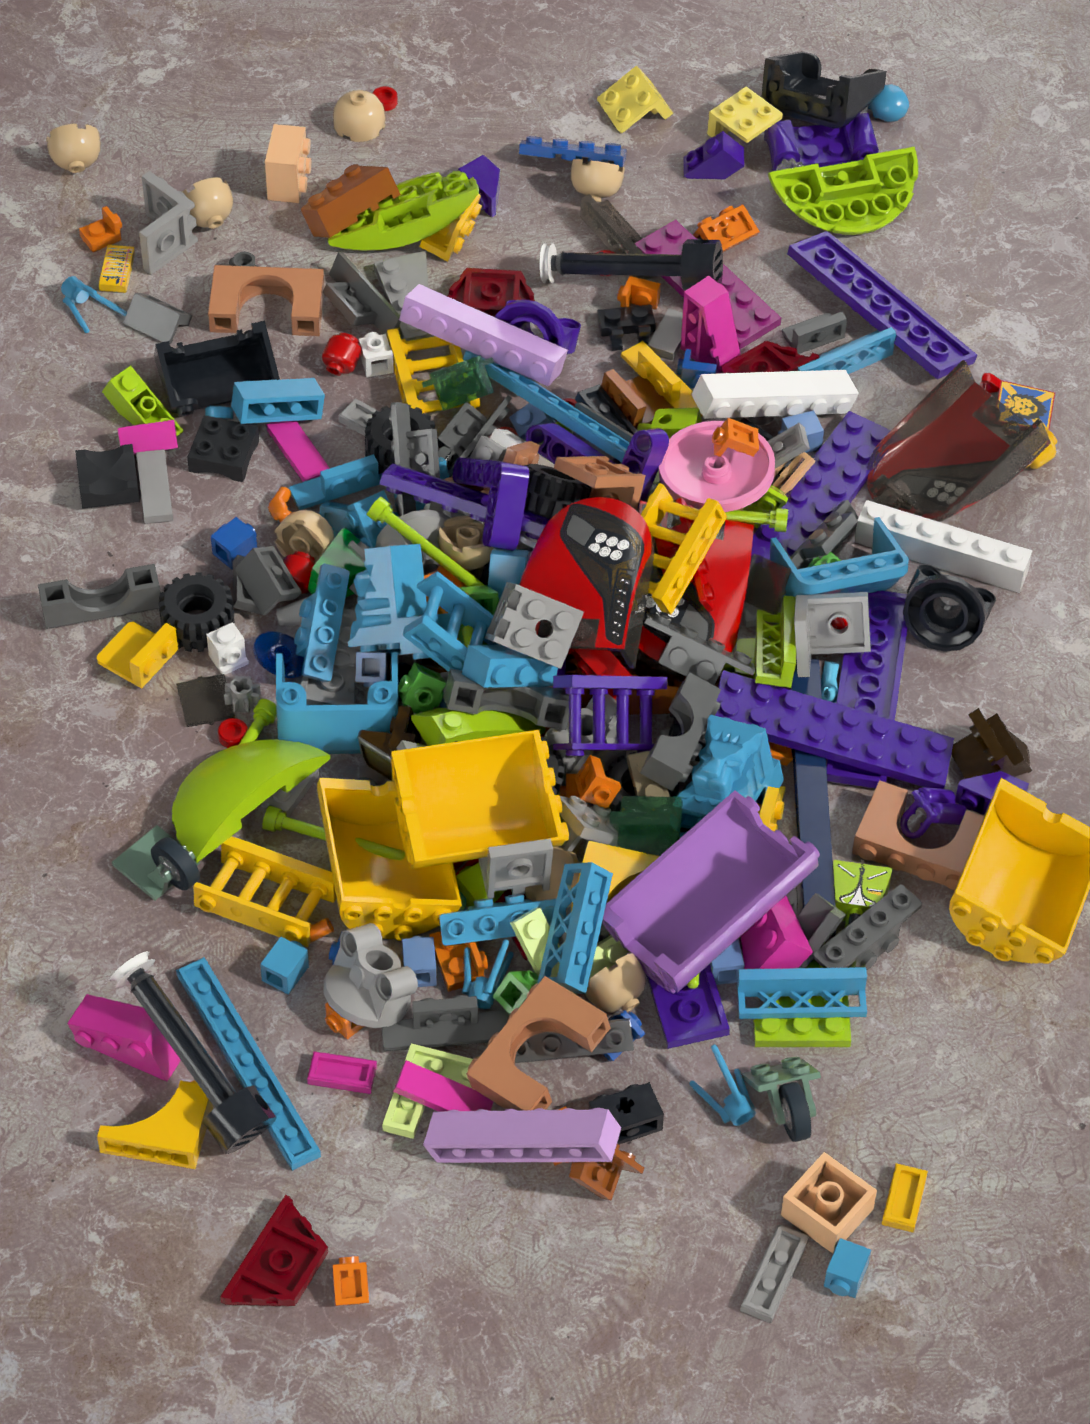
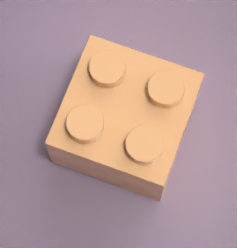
(287, 163)
(828, 1202)

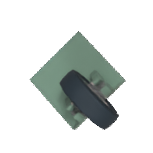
(158, 864)
(793, 1101)

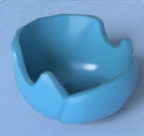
(890, 104)

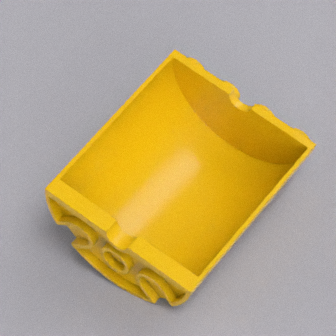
(475, 797)
(1023, 879)
(373, 886)

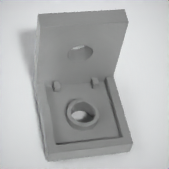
(172, 224)
(516, 621)
(817, 635)
(517, 866)

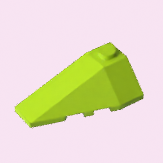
(448, 725)

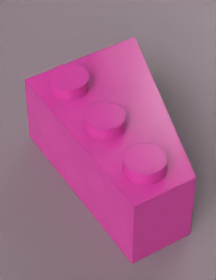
(709, 324)
(775, 940)
(123, 1034)

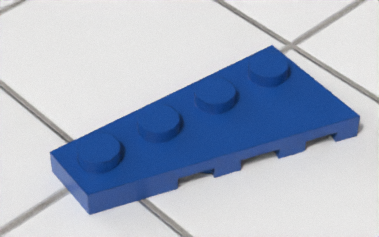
(535, 147)

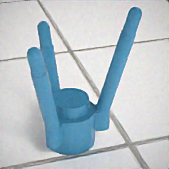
(78, 292)
(485, 987)
(738, 1104)

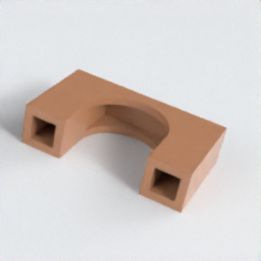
(238, 284)
(881, 841)
(546, 1009)

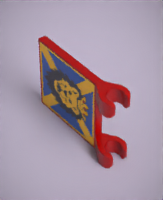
(1023, 400)

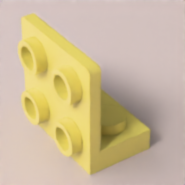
(632, 99)
(743, 115)

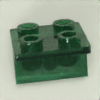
(461, 382)
(648, 823)

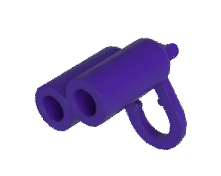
(939, 809)

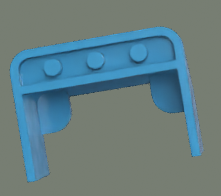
(852, 575)
(333, 726)

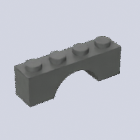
(132, 593)
(541, 705)
(671, 756)

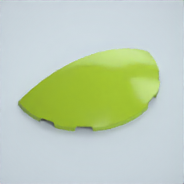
(850, 195)
(420, 211)
(234, 784)

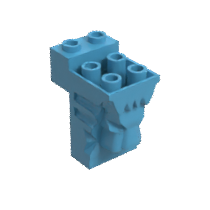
(390, 600)
(733, 759)

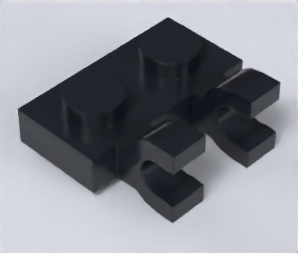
(626, 320)

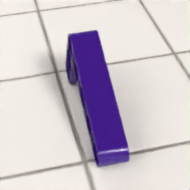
(558, 442)
(506, 497)

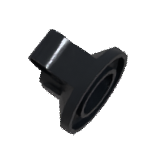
(940, 624)

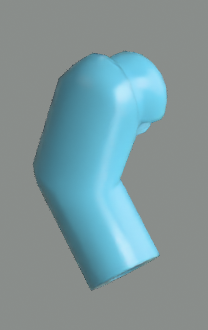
(829, 682)

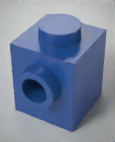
(233, 540)

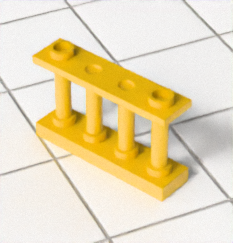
(404, 368)
(692, 547)
(272, 866)

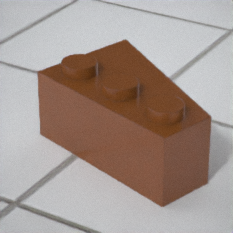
(347, 197)

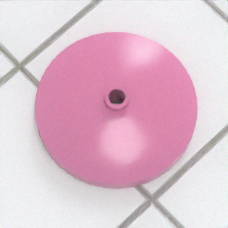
(697, 474)

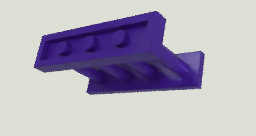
(599, 686)

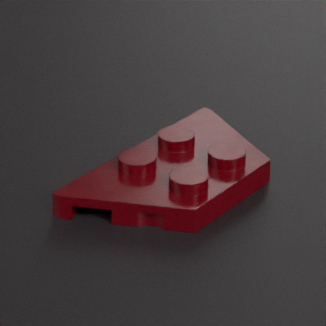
(490, 289)
(768, 358)
(278, 1262)

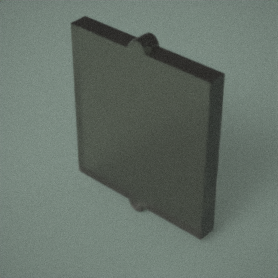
(766, 584)
(204, 700)

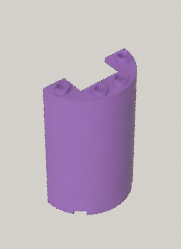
(706, 891)

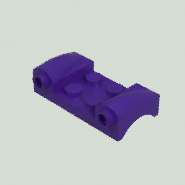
(821, 143)

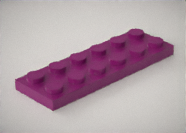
(750, 313)

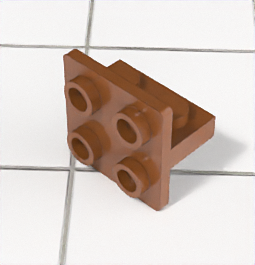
(603, 1177)

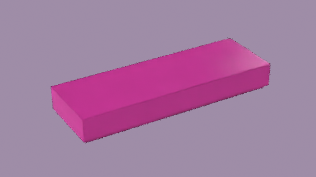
(297, 449)
(438, 1091)

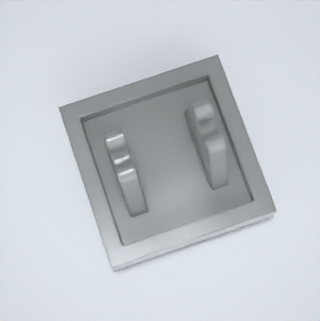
(587, 822)

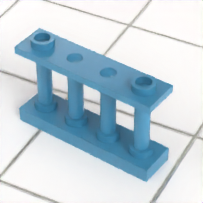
(440, 643)

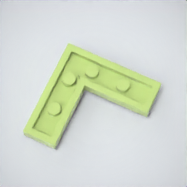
(533, 933)
(405, 1114)

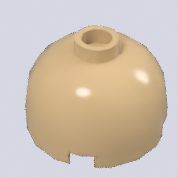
(359, 116)
(74, 147)
(596, 178)
(212, 202)
(305, 533)
(463, 542)
(617, 986)

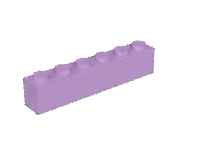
(483, 334)
(522, 1136)

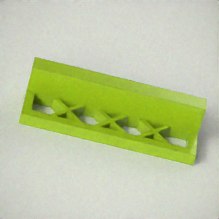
(783, 648)

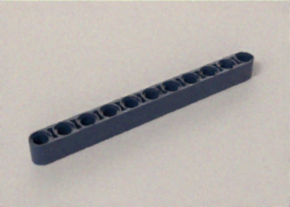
(813, 801)

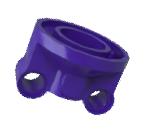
(556, 330)

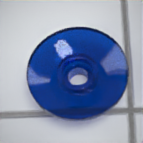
(273, 643)

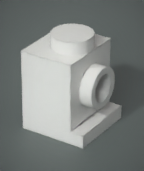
(376, 348)
(227, 648)

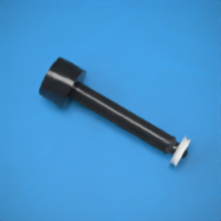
(694, 264)
(237, 1115)

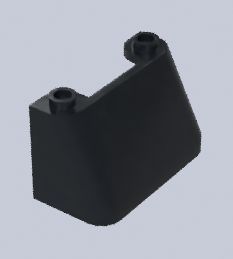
(798, 91)
(206, 370)

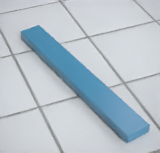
(557, 409)
(247, 1061)

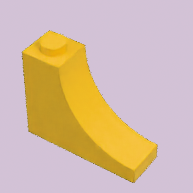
(622, 862)
(168, 1136)

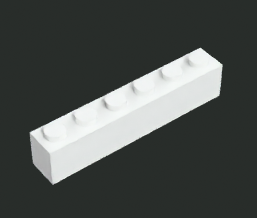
(774, 393)
(948, 547)

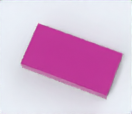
(149, 436)
(342, 1072)

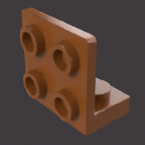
(634, 397)

